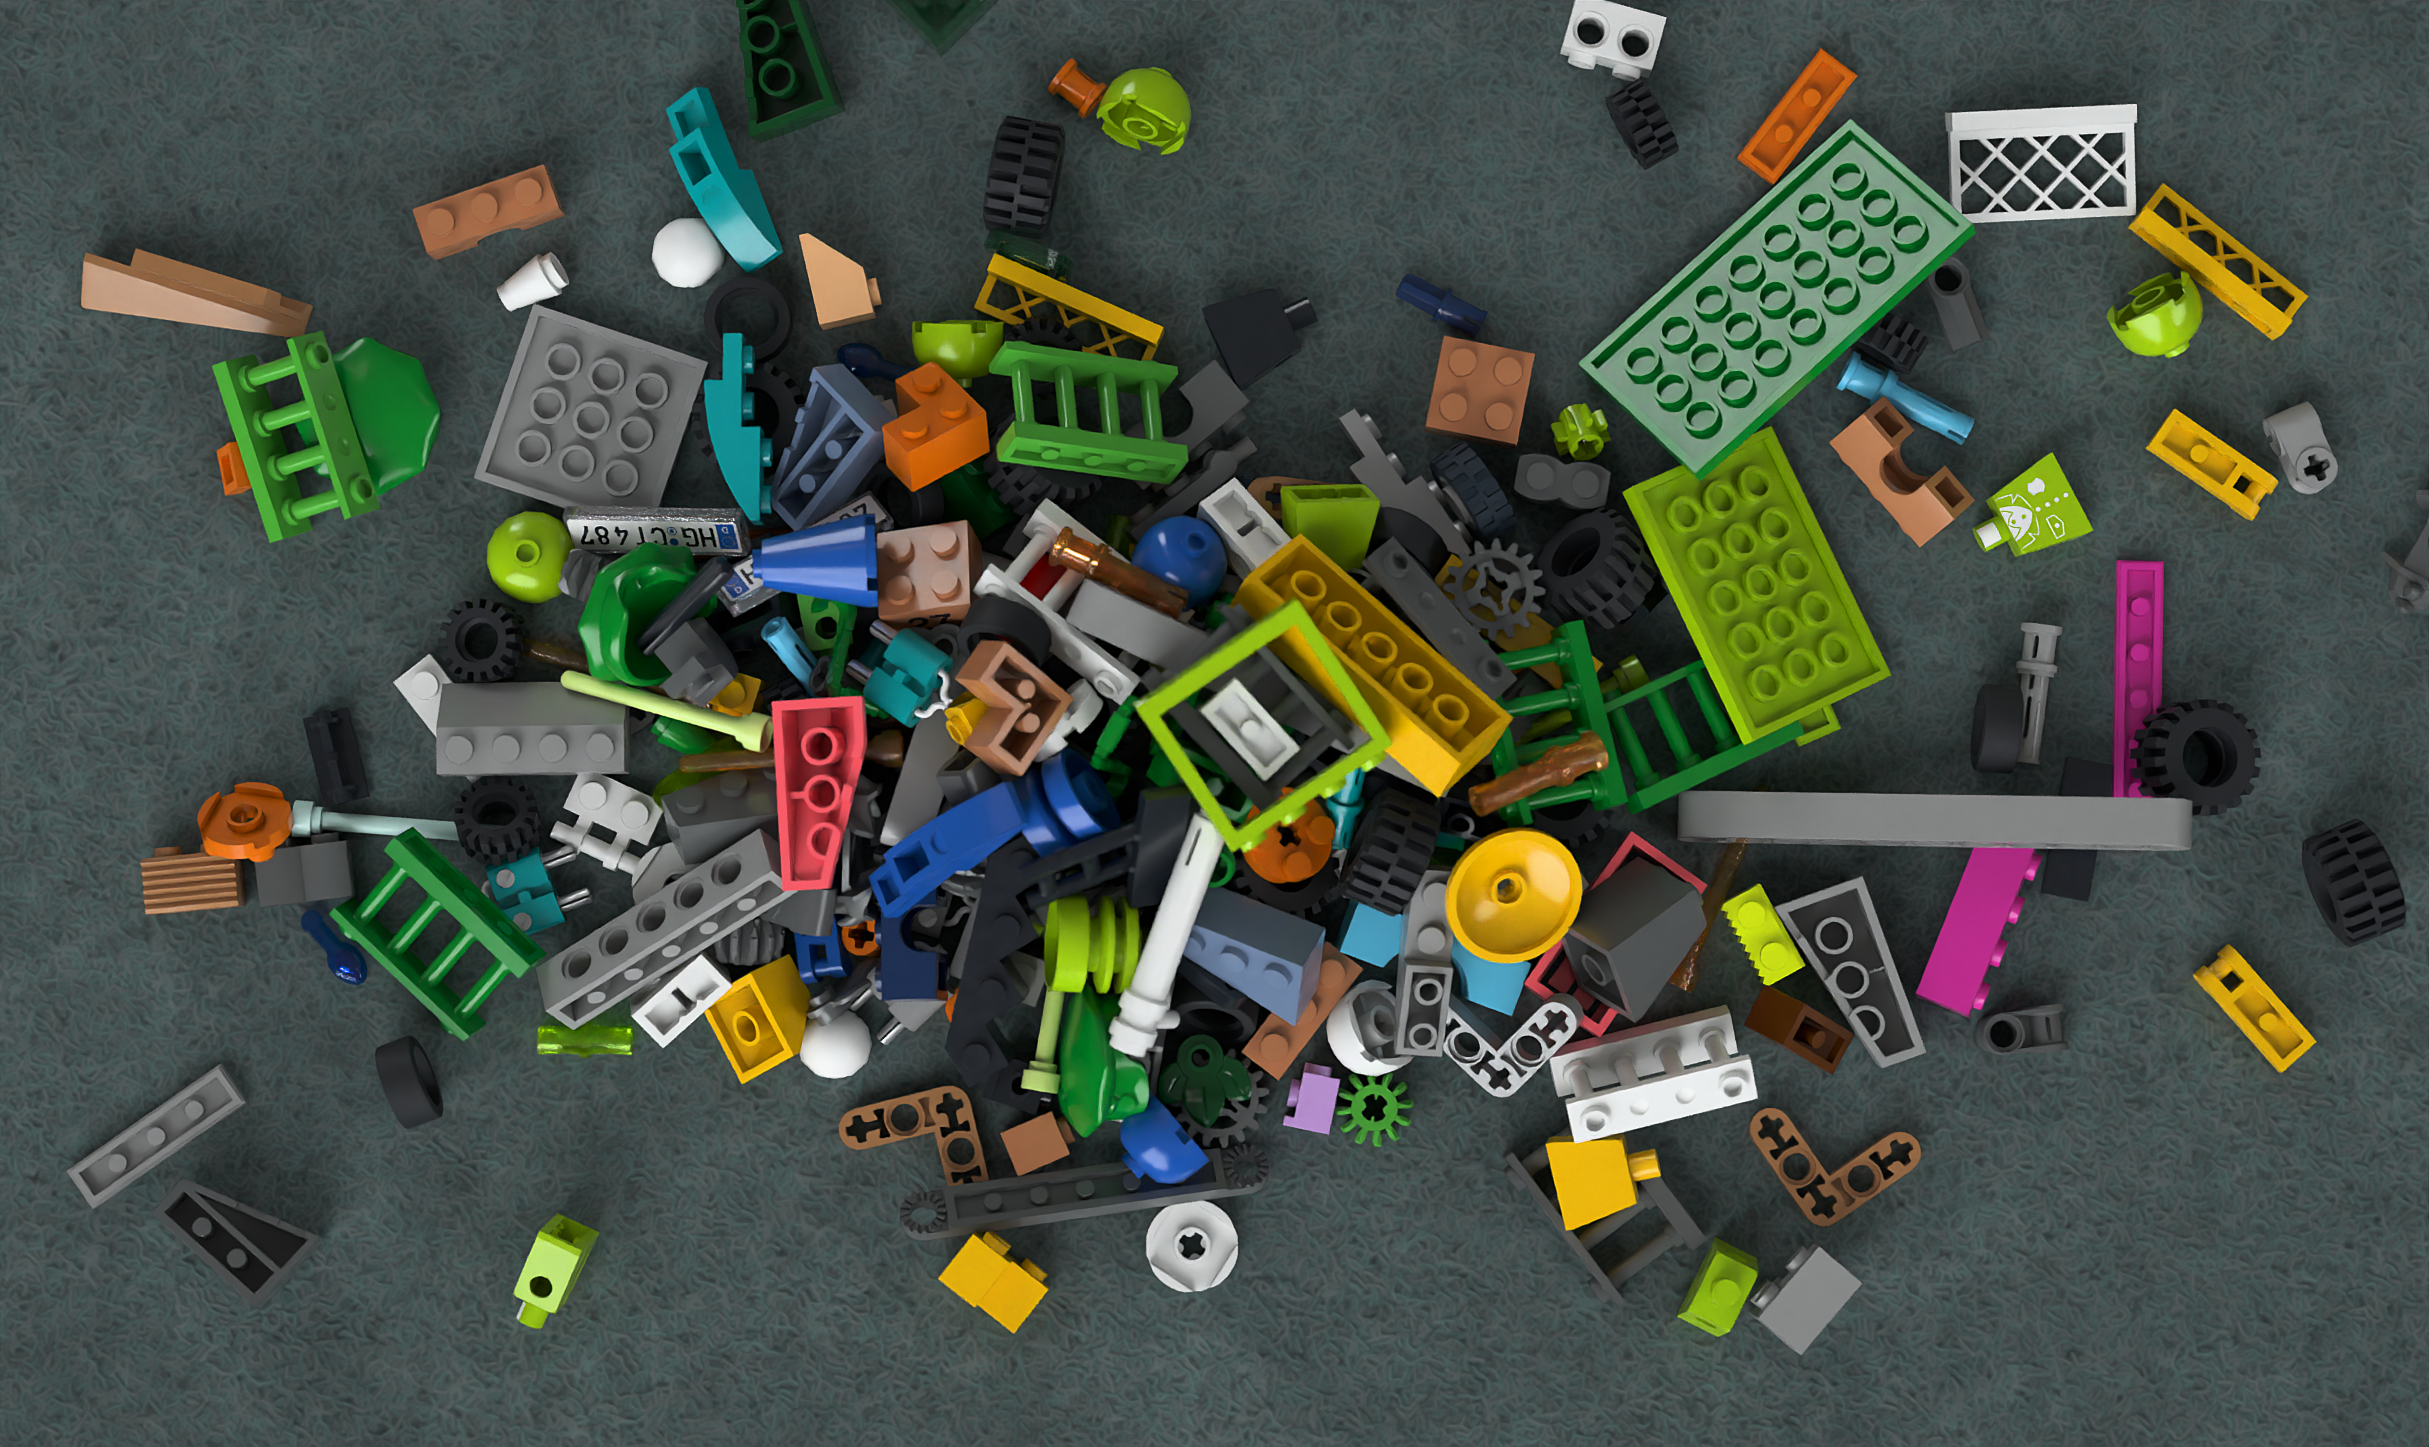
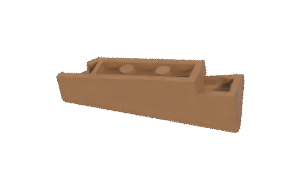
(188, 294)

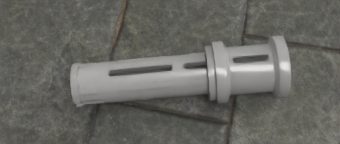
(2036, 669)

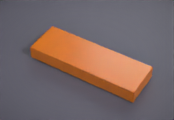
(1796, 117)

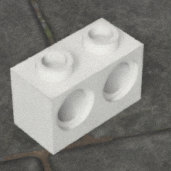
(1615, 25)
(1243, 526)
(679, 996)

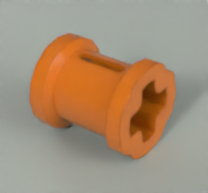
(1077, 88)
(855, 944)

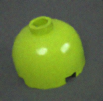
(1146, 107)
(2165, 319)
(958, 346)
(528, 556)

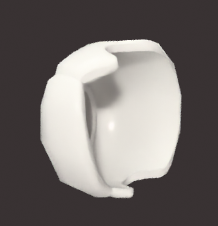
(687, 252)
(837, 1047)

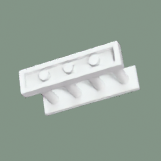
(1073, 646)
(1646, 1051)

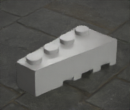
(1852, 960)

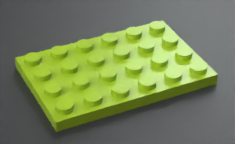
(1757, 587)

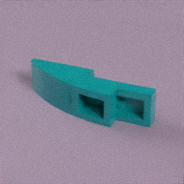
(720, 190)
(739, 448)

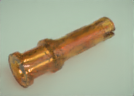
(1100, 565)
(1556, 767)

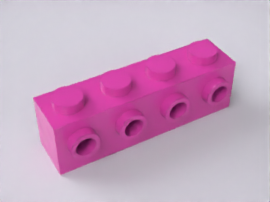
(1974, 928)

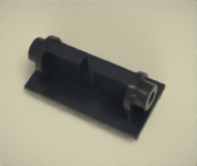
(336, 757)

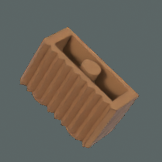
(191, 881)

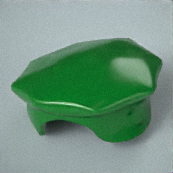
(390, 411)
(624, 602)
(1094, 1076)

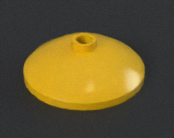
(1525, 914)

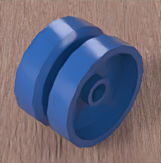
(1065, 803)

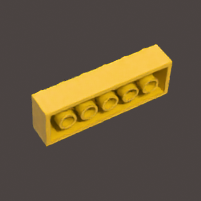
(1420, 699)

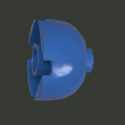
(1185, 555)
(1159, 1145)

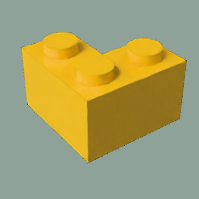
(995, 1280)

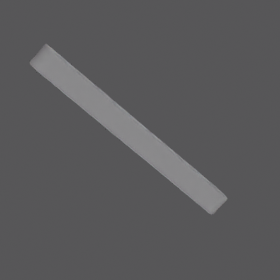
(1936, 820)

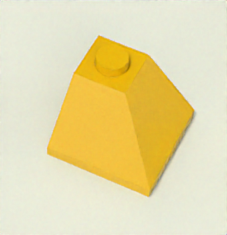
(761, 1018)

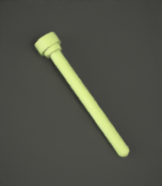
(752, 730)
(1042, 1072)

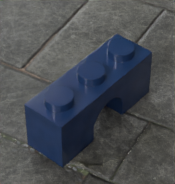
(905, 970)

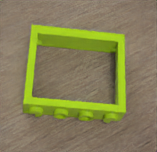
(1221, 659)

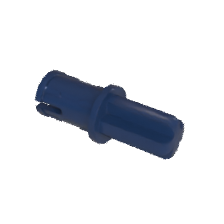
(1440, 304)

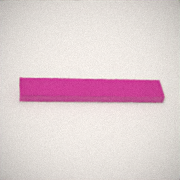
(2136, 663)

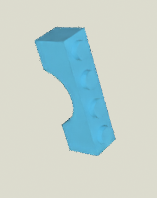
(1376, 939)

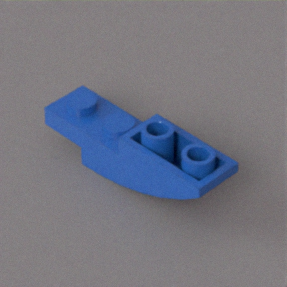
(946, 845)

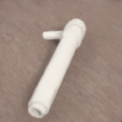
(1144, 1002)

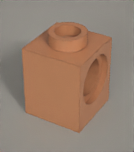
(1038, 1142)

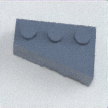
(831, 449)
(1258, 951)

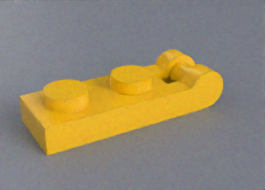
(2211, 463)
(2255, 1009)

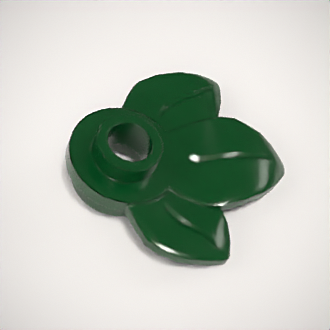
(1203, 1087)

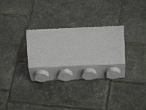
(529, 731)

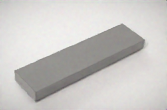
(157, 1136)

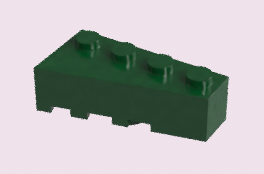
(784, 68)

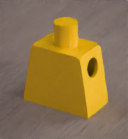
(1597, 1176)

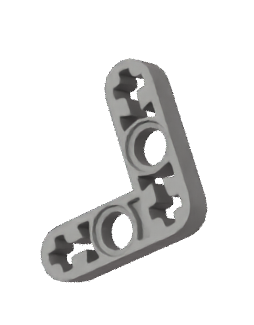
(1509, 1053)

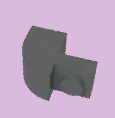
(698, 662)

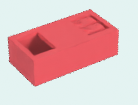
(1564, 976)

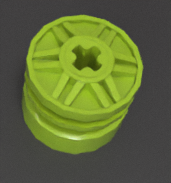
(1096, 944)

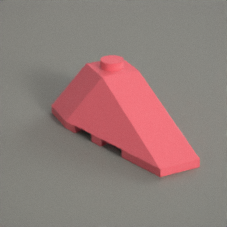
(817, 772)

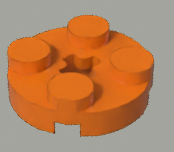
(224, 827)
(1295, 861)

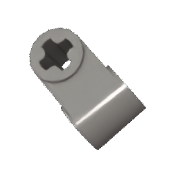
(2301, 443)

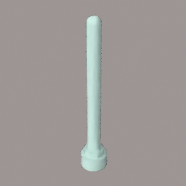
(312, 820)

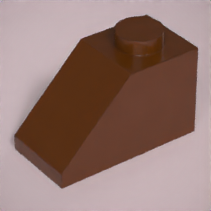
(1798, 1029)

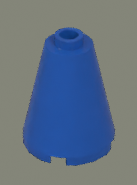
(824, 561)

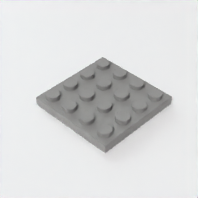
(590, 416)

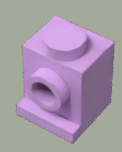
(1313, 1099)

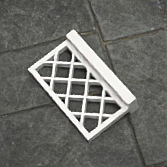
(2051, 123)

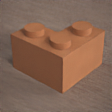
(1020, 702)

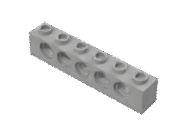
(663, 930)

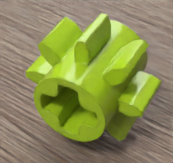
(1580, 432)

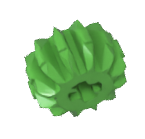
(1389, 1109)

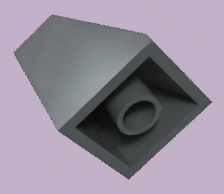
(1633, 936)

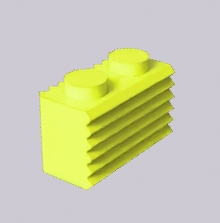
(1762, 934)

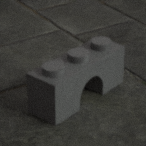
(1214, 405)

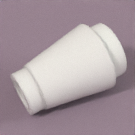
(534, 282)

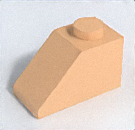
(838, 285)

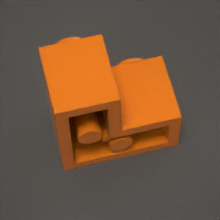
(935, 428)

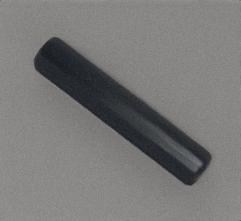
(685, 604)

